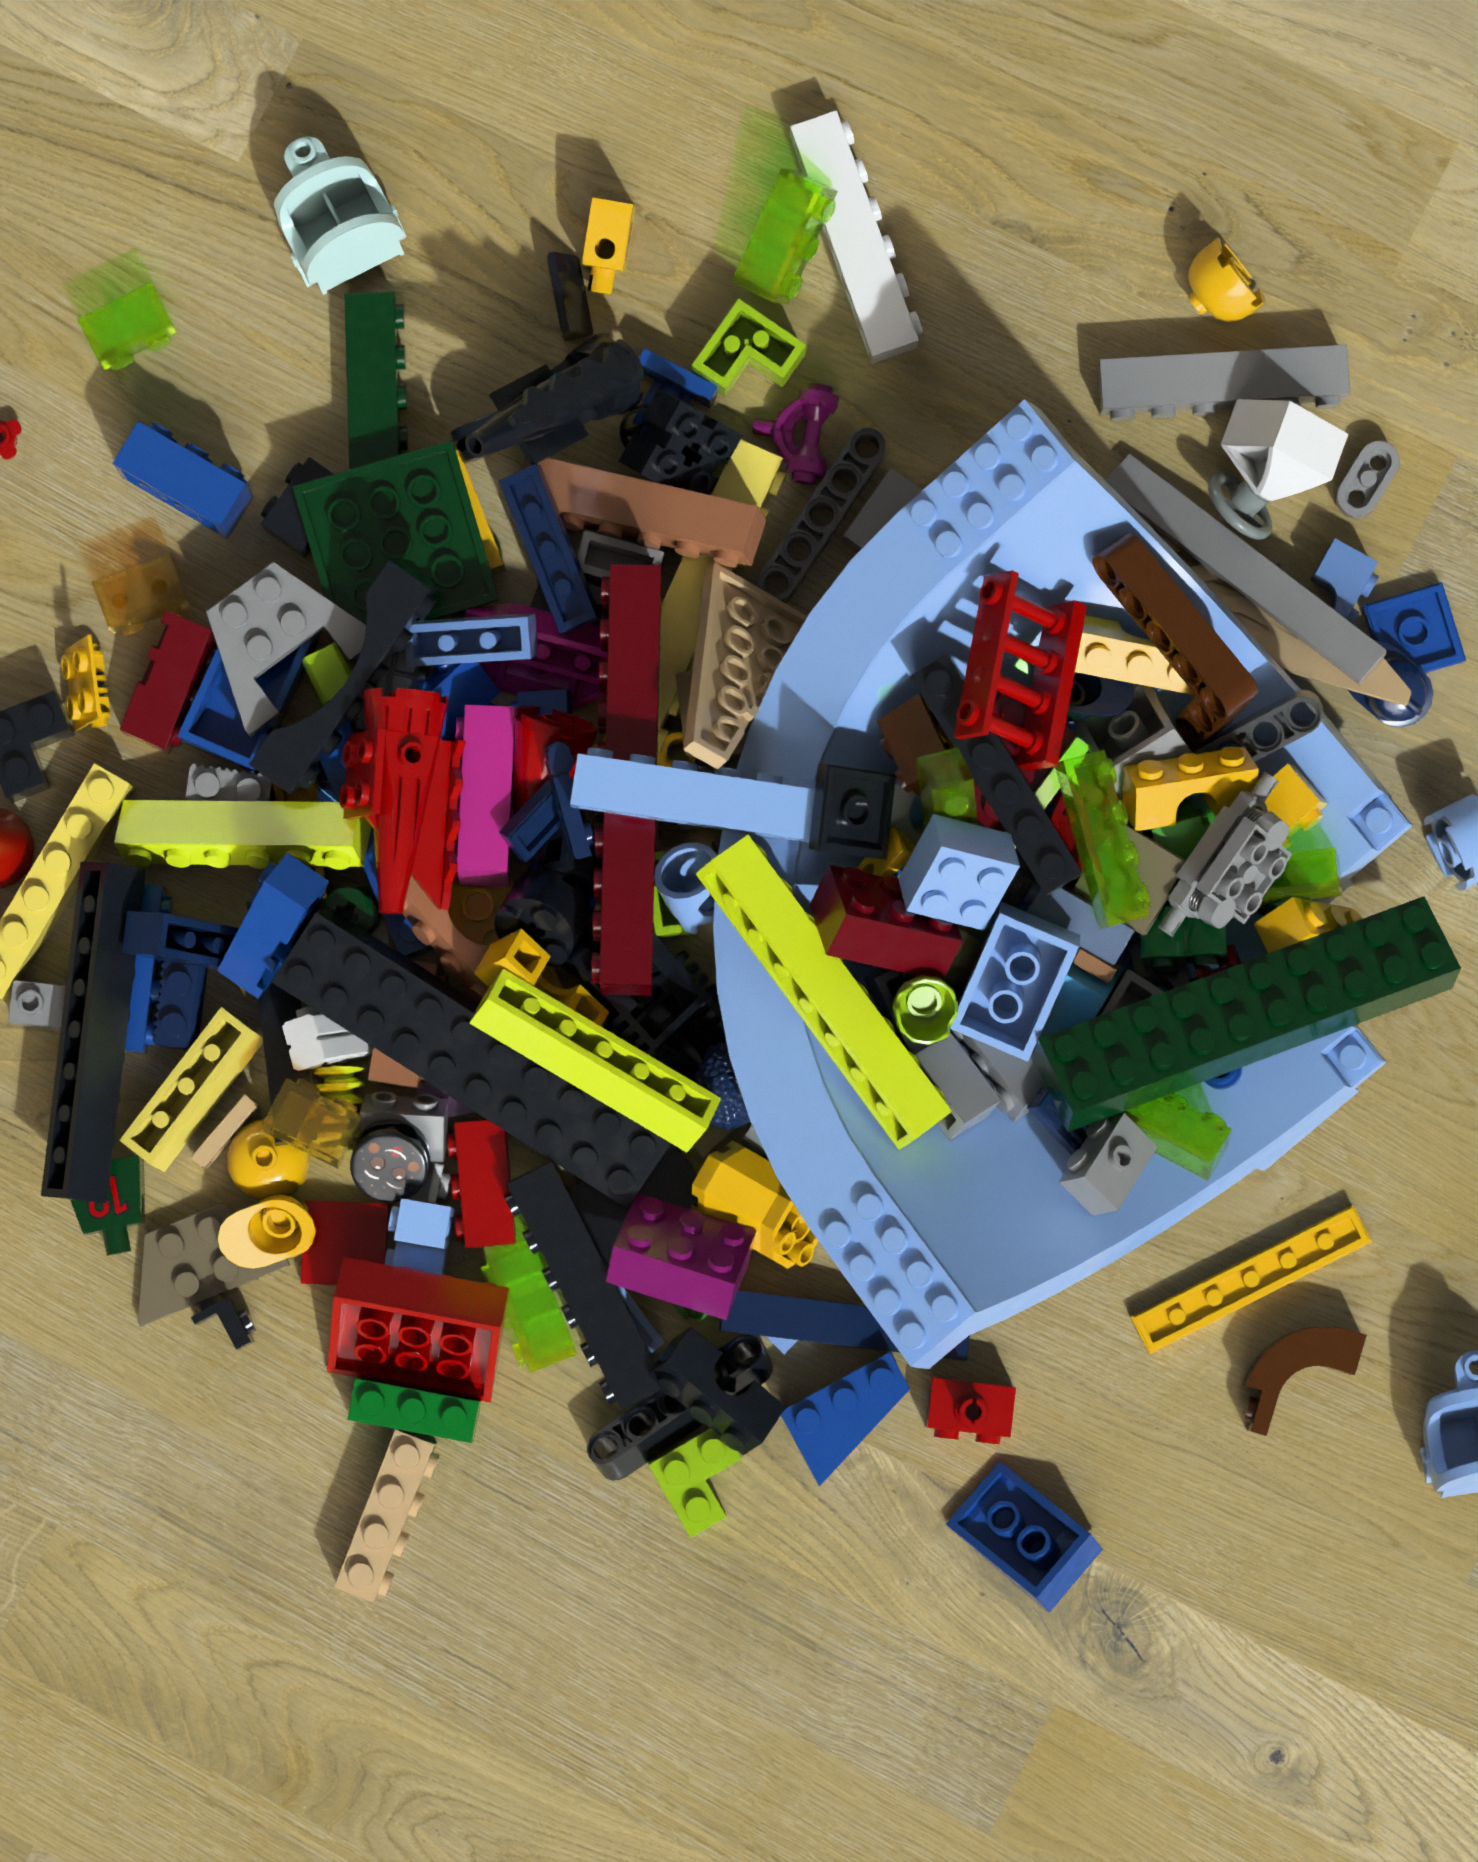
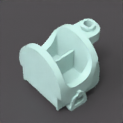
(334, 216)

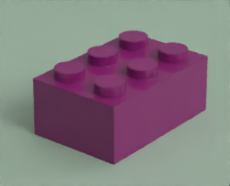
(681, 1256)

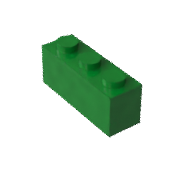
(414, 1410)

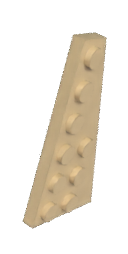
(735, 657)

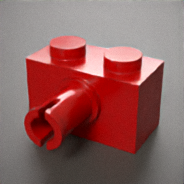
(970, 1408)

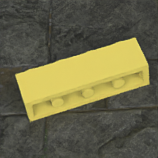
(192, 1090)

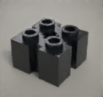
(679, 445)

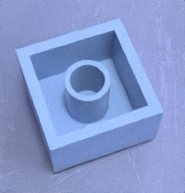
(958, 872)

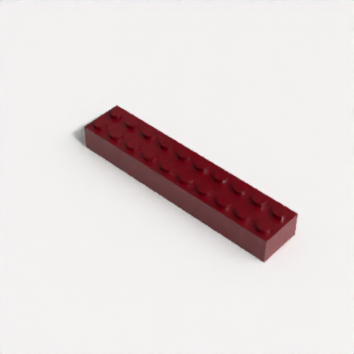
(630, 727)

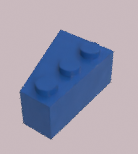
(277, 917)
(843, 1413)

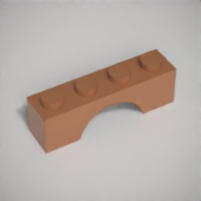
(436, 929)

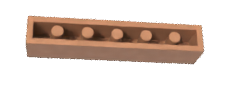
(654, 513)

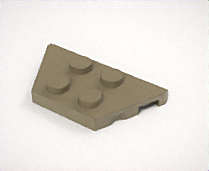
(186, 1265)

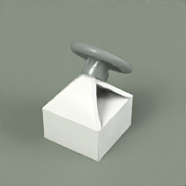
(1278, 454)

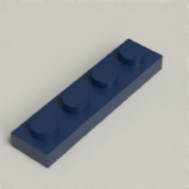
(550, 549)

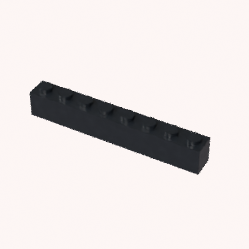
(92, 1035)

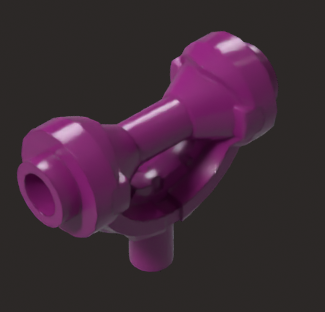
(806, 461)

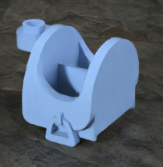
(1452, 1434)

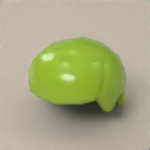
(925, 1009)

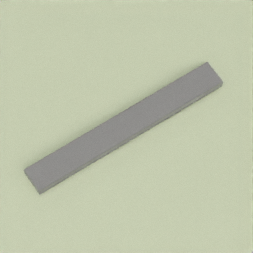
(1246, 570)

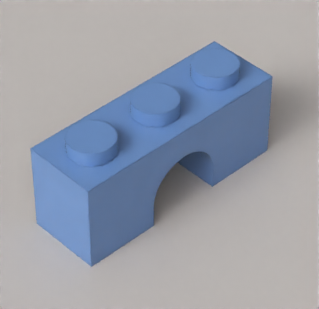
(1345, 576)

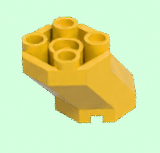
(746, 1192)

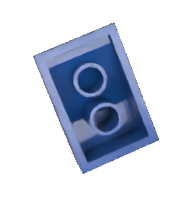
(1025, 1536)

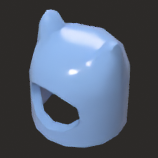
(682, 888)

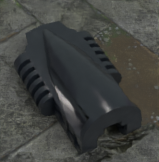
(671, 1024)

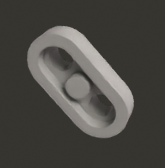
(1366, 480)

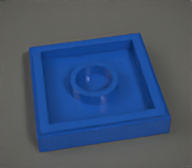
(1418, 626)

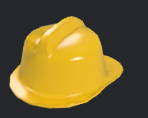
(267, 1232)

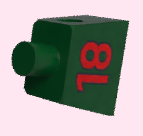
(123, 1208)

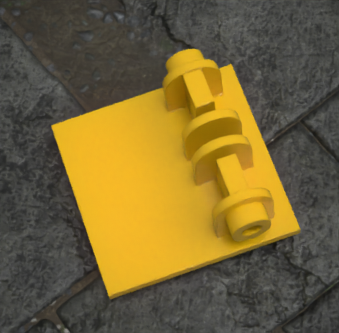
(80, 667)

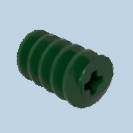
(365, 908)

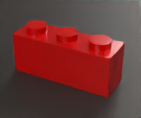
(481, 1184)

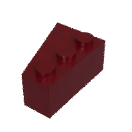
(169, 683)

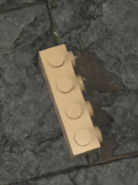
(385, 1515)

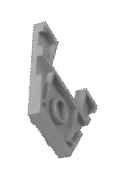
(264, 625)

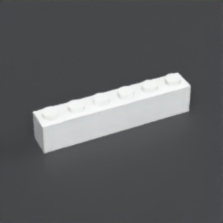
(855, 239)

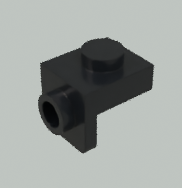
(236, 1323)

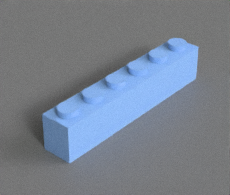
(693, 797)

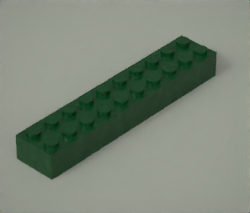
(1245, 1013)

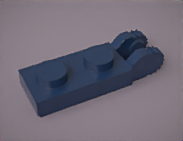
(576, 833)

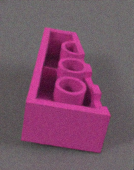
(485, 794)

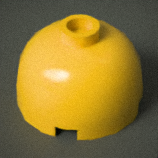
(1222, 284)
(263, 1168)

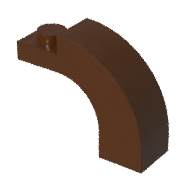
(1303, 1348)

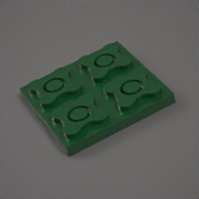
(402, 509)

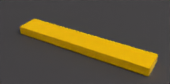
(1250, 1279)

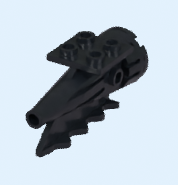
(550, 406)

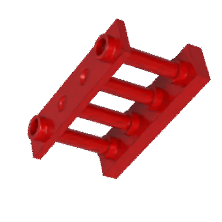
(1052, 677)

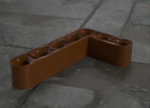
(1181, 636)

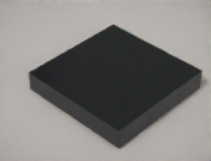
(852, 811)

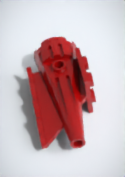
(407, 792)

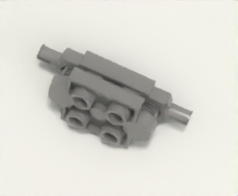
(1231, 863)

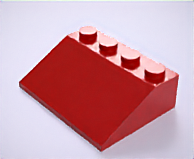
(416, 1329)

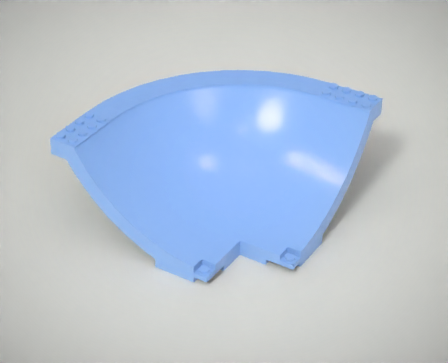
(978, 1222)

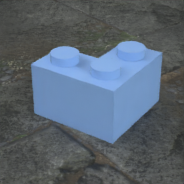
(420, 1236)

